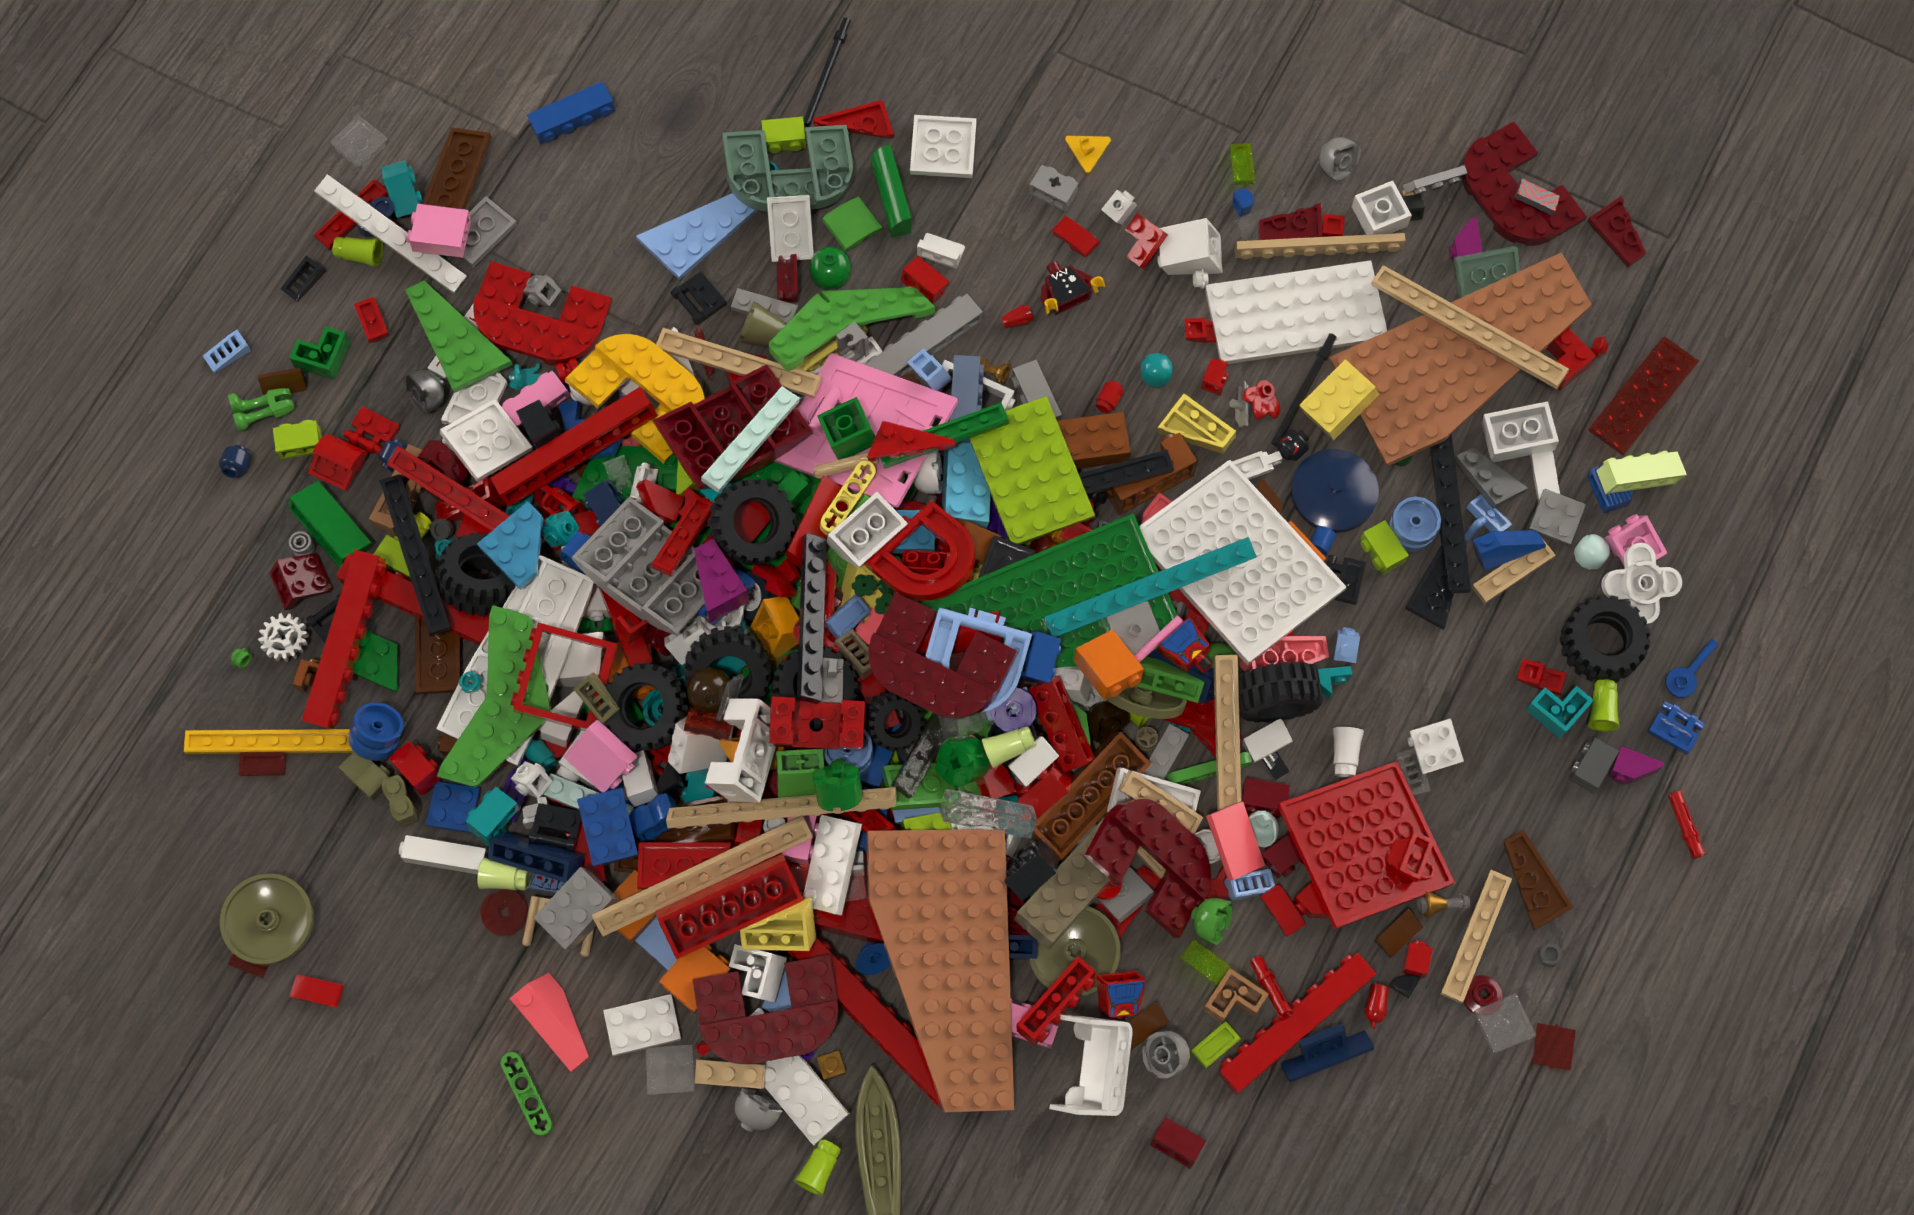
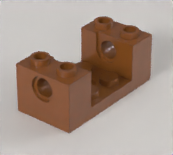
(1134, 494)

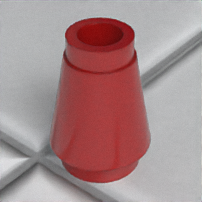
(1017, 317)

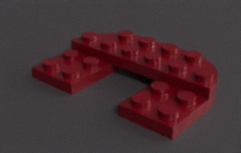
(1494, 189)
(926, 683)
(1169, 843)
(771, 1034)

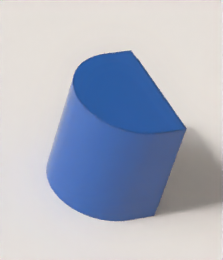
(1242, 201)
(1323, 539)

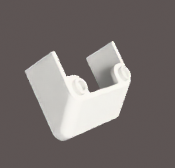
(1102, 1069)

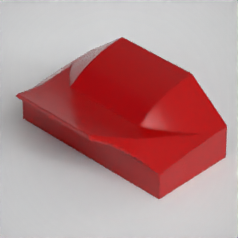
(1411, 855)

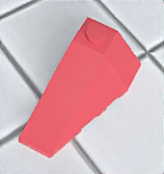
(1292, 649)
(549, 1013)

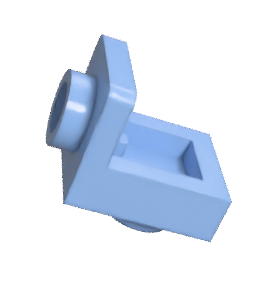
(1346, 645)

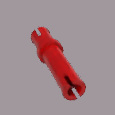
(1689, 831)
(1267, 980)

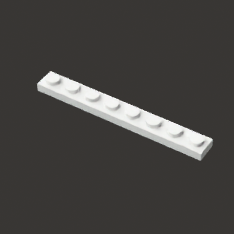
(388, 233)

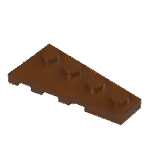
(1537, 885)

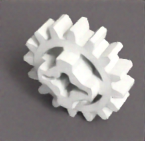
(273, 642)

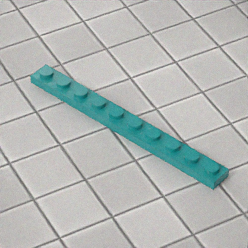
(1149, 587)

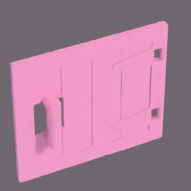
(882, 399)

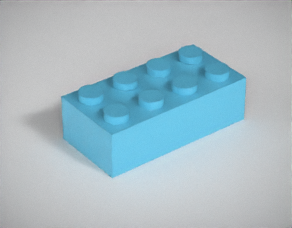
(964, 487)

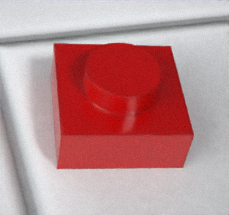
(1332, 225)

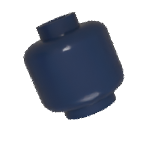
(388, 450)
(234, 461)

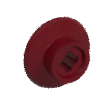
(1481, 982)

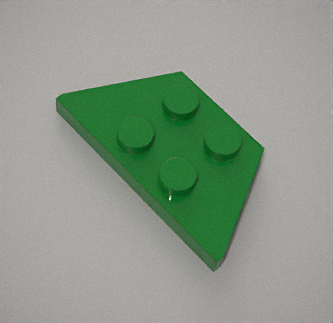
(378, 661)

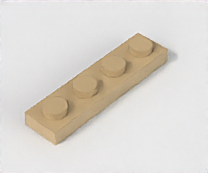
(1511, 573)
(1139, 788)

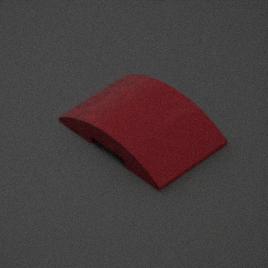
(705, 429)

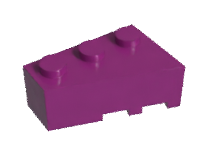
(719, 582)

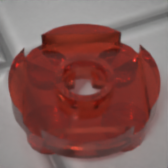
(509, 924)

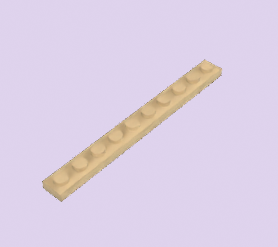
(1470, 327)
(771, 809)
(702, 875)

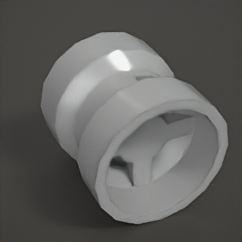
(305, 547)

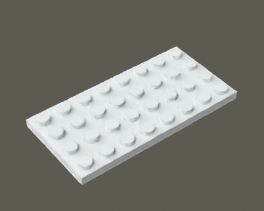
(1295, 312)

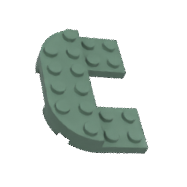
(824, 181)

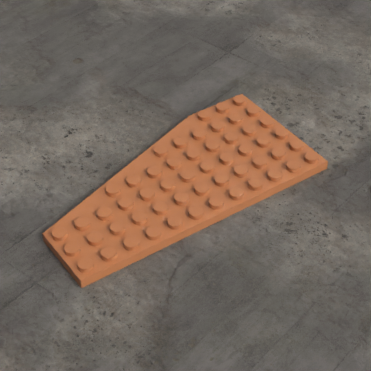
(1437, 378)
(948, 945)

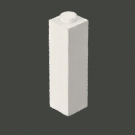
(442, 854)

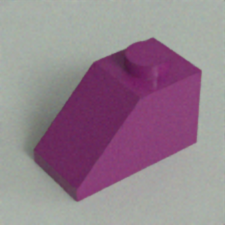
(1466, 241)
(1632, 766)

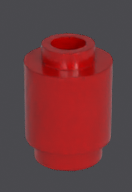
(1109, 397)

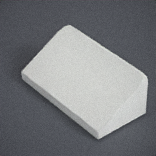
(1267, 740)

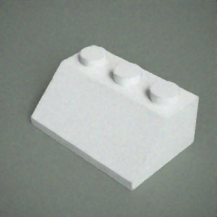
(866, 531)

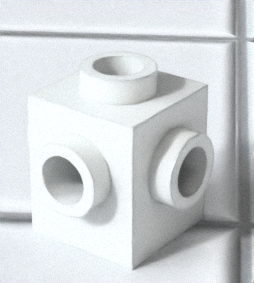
(531, 779)

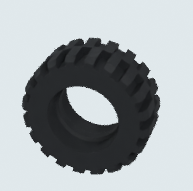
(780, 515)
(463, 591)
(1624, 620)
(733, 644)
(787, 674)
(1279, 692)
(674, 705)

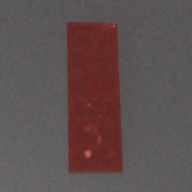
(1643, 395)

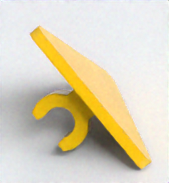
(1087, 149)

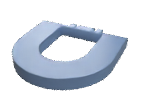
(945, 633)

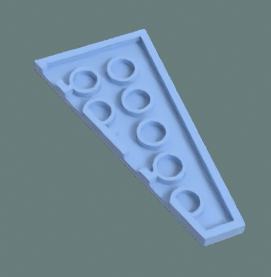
(693, 236)

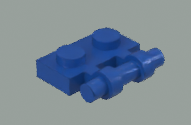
(1673, 732)

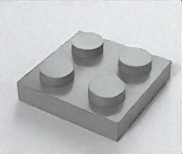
(1557, 516)

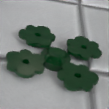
(866, 585)

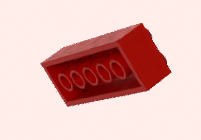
(729, 906)

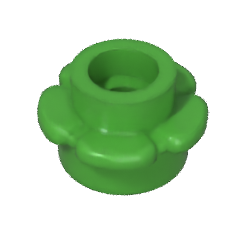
(241, 658)

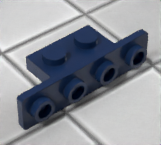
(1325, 1051)

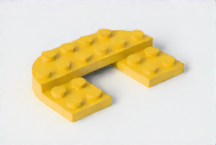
(650, 368)

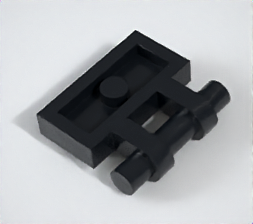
(1350, 574)

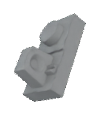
(832, 680)

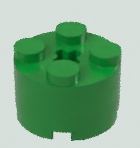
(962, 761)
(837, 786)

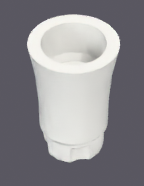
(1346, 750)

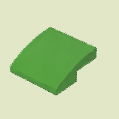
(851, 223)

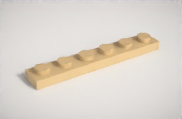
(1476, 936)

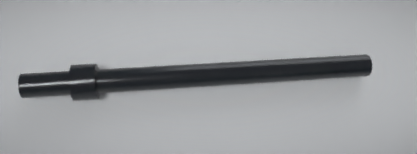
(839, 39)
(1322, 355)

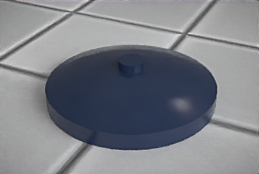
(1334, 490)

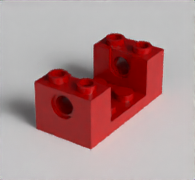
(841, 724)

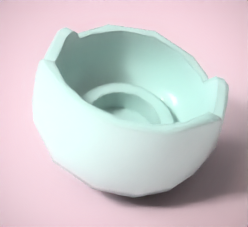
(1592, 551)
(1264, 827)

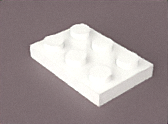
(790, 227)
(642, 1025)

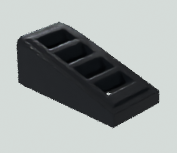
(308, 283)

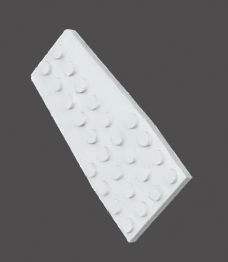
(551, 598)

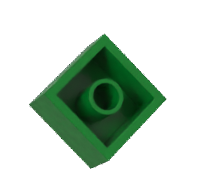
(847, 428)

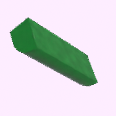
(891, 191)
(327, 523)

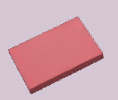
(1235, 841)

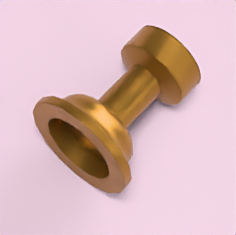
(1001, 372)

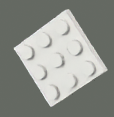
(943, 146)
(486, 440)

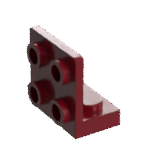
(299, 578)

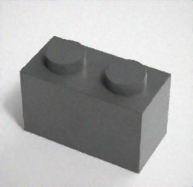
(1594, 764)

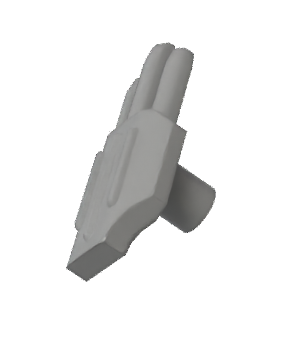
(1241, 407)

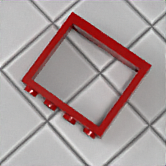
(529, 659)

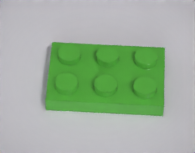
(928, 794)

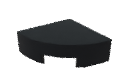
(1405, 984)

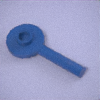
(1682, 681)

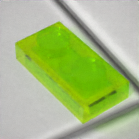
(1242, 164)
(1205, 962)

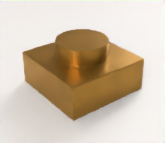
(831, 1065)

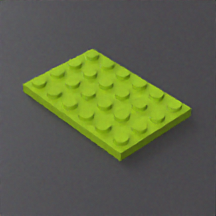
(1031, 474)

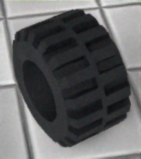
(905, 733)

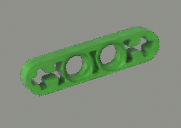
(1203, 771)
(526, 1094)

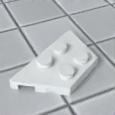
(474, 397)

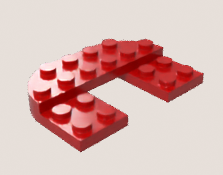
(532, 334)

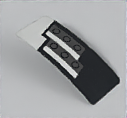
(1275, 765)

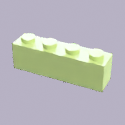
(1641, 472)

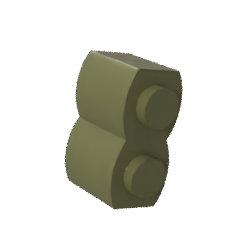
(365, 774)
(400, 803)

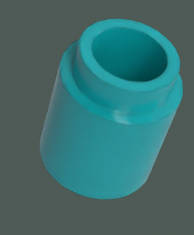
(539, 753)

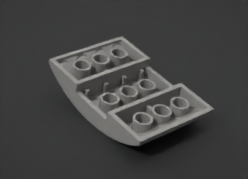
(620, 563)

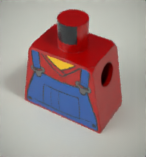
(1186, 647)
(1120, 994)

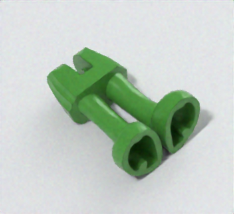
(276, 399)

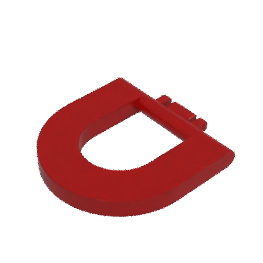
(932, 585)

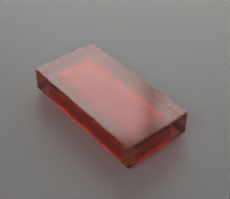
(262, 763)

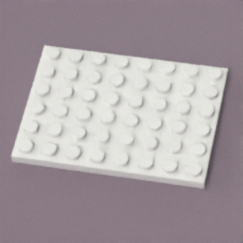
(1257, 599)

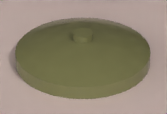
(1149, 703)
(266, 919)
(1091, 939)

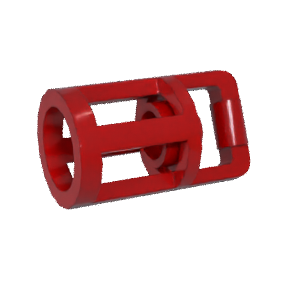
(554, 498)

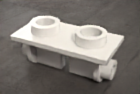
(642, 472)

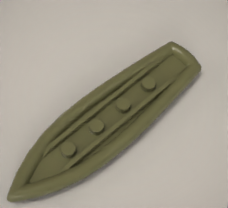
(878, 1146)

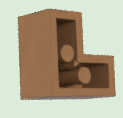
(1234, 991)

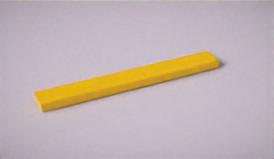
(266, 741)

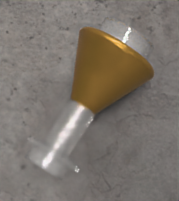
(1432, 904)

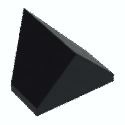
(670, 782)

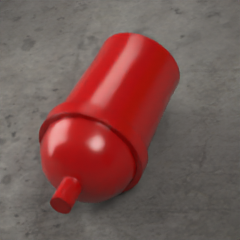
(1376, 1004)

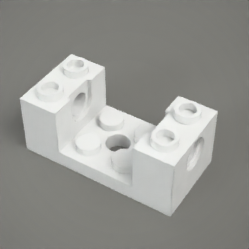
(747, 774)

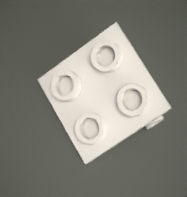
(1436, 746)

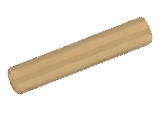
(840, 465)

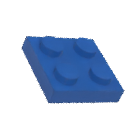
(451, 806)

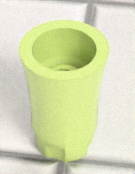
(1008, 745)
(501, 876)

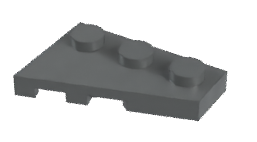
(1488, 478)

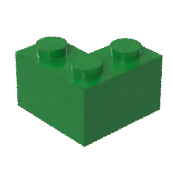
(324, 357)

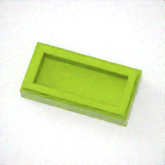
(1215, 1045)

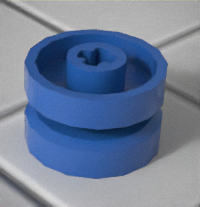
(375, 731)

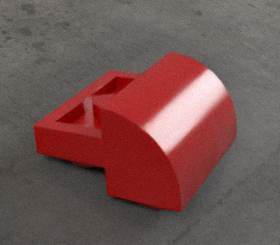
(336, 461)

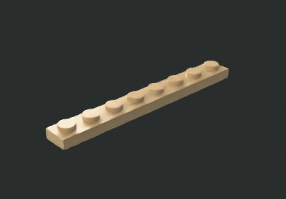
(1319, 245)
(735, 361)
(1227, 730)

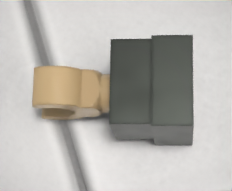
(1414, 204)

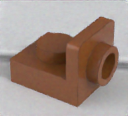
(304, 675)

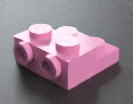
(1635, 531)

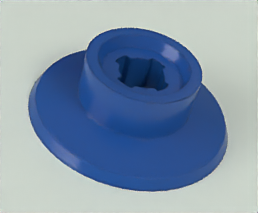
(872, 959)

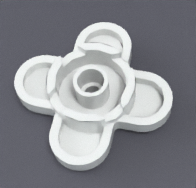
(1656, 581)

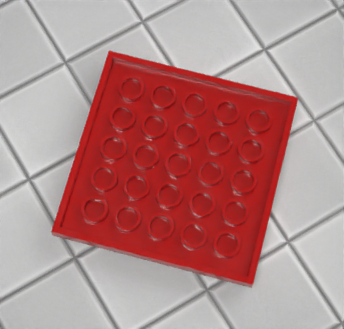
(1347, 838)

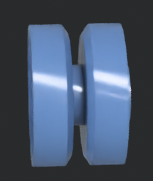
(1415, 523)
(860, 759)

